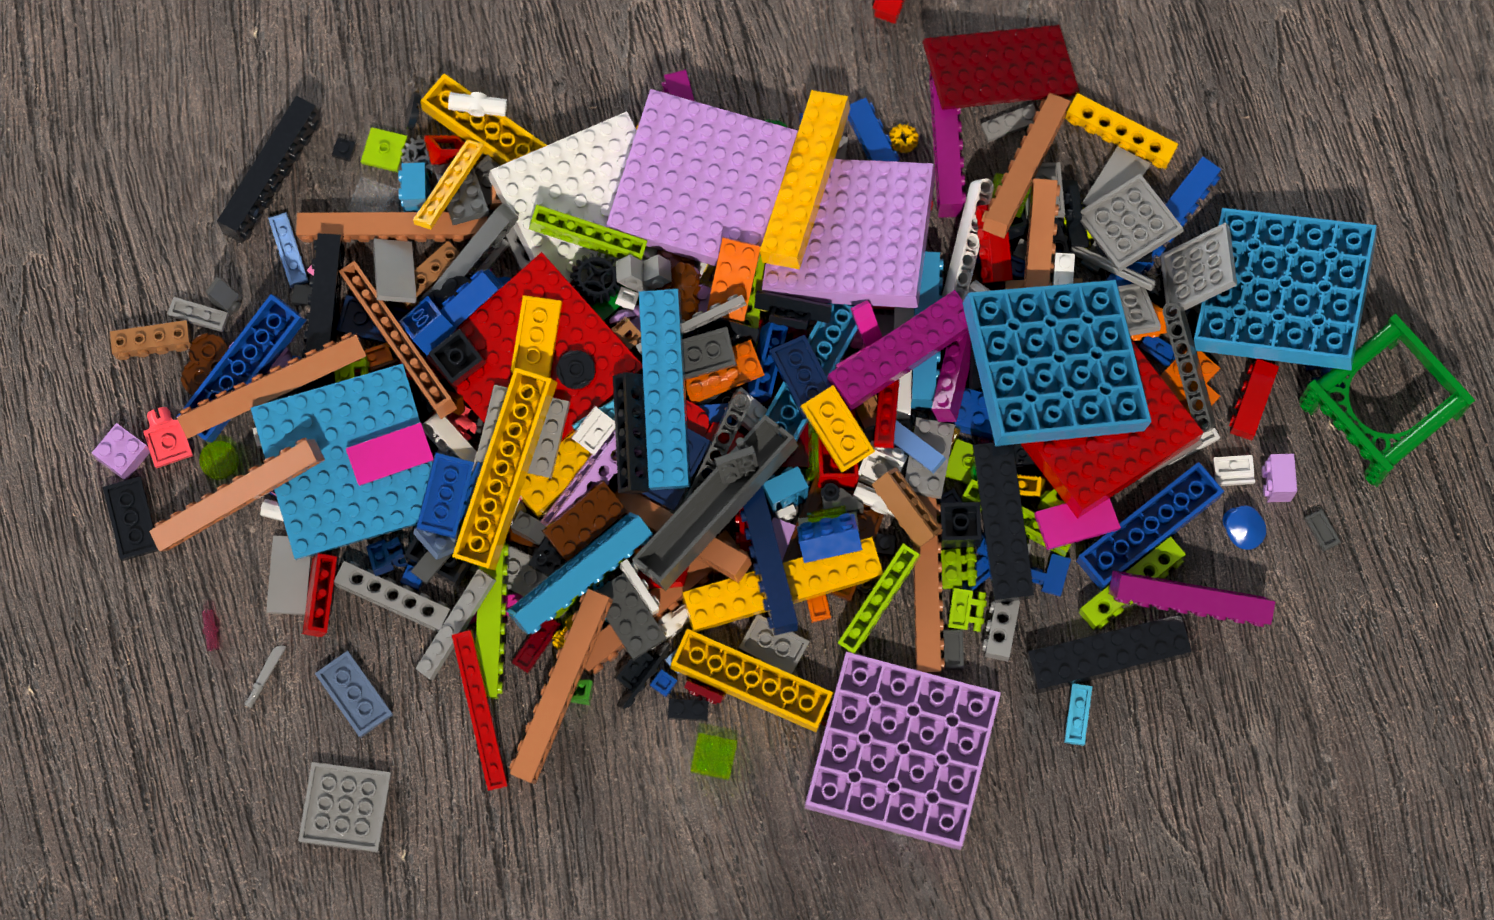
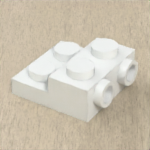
(881, 462)

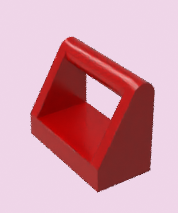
(438, 155)

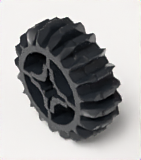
(589, 264)

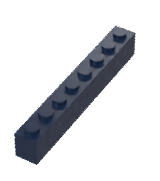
(768, 565)

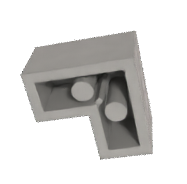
(645, 274)

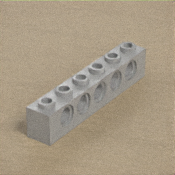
(345, 578)
(995, 649)

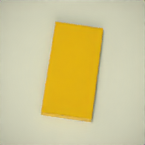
(536, 335)
(837, 428)

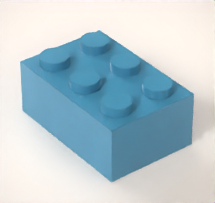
(414, 186)
(785, 490)

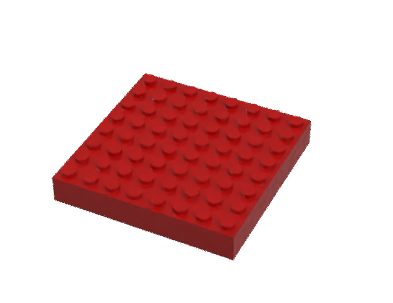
(580, 328)
(1098, 467)

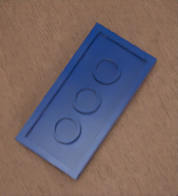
(445, 495)

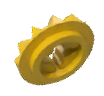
(898, 144)

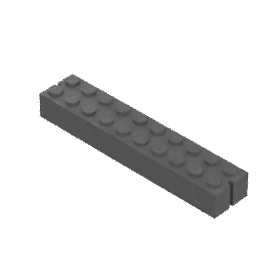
(712, 508)

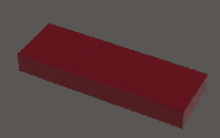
(535, 646)

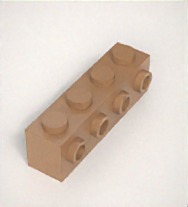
(431, 270)
(150, 340)
(906, 507)

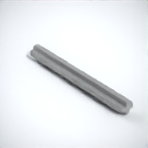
(1106, 264)

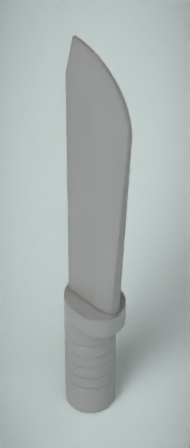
(270, 664)

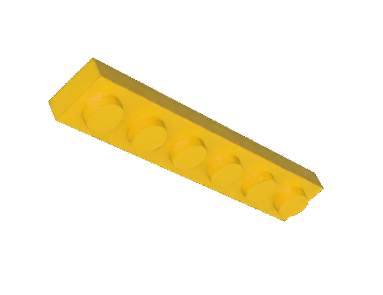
(449, 184)

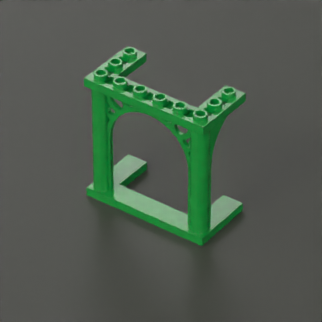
(1318, 396)

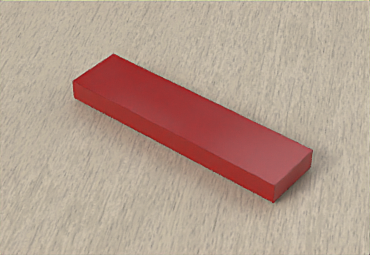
(886, 416)

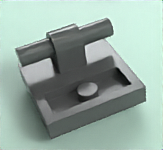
(737, 464)

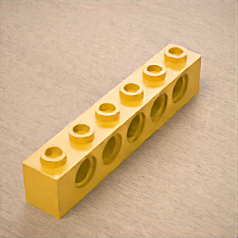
(1118, 122)

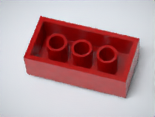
(830, 472)

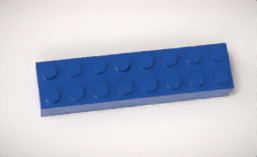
(250, 354)
(1150, 525)

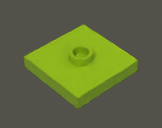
(384, 149)
(960, 462)

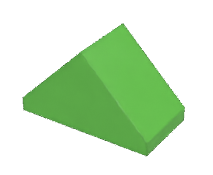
(583, 692)

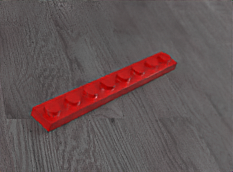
(479, 710)

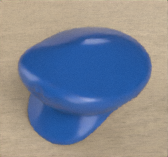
(1244, 527)

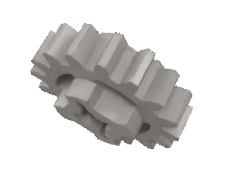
(417, 148)

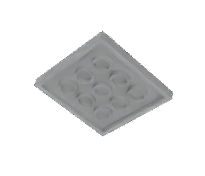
(1130, 222)
(1199, 268)
(549, 440)
(345, 807)

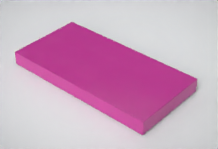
(389, 454)
(1061, 526)

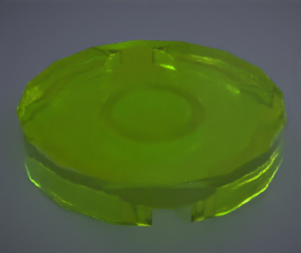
(218, 460)

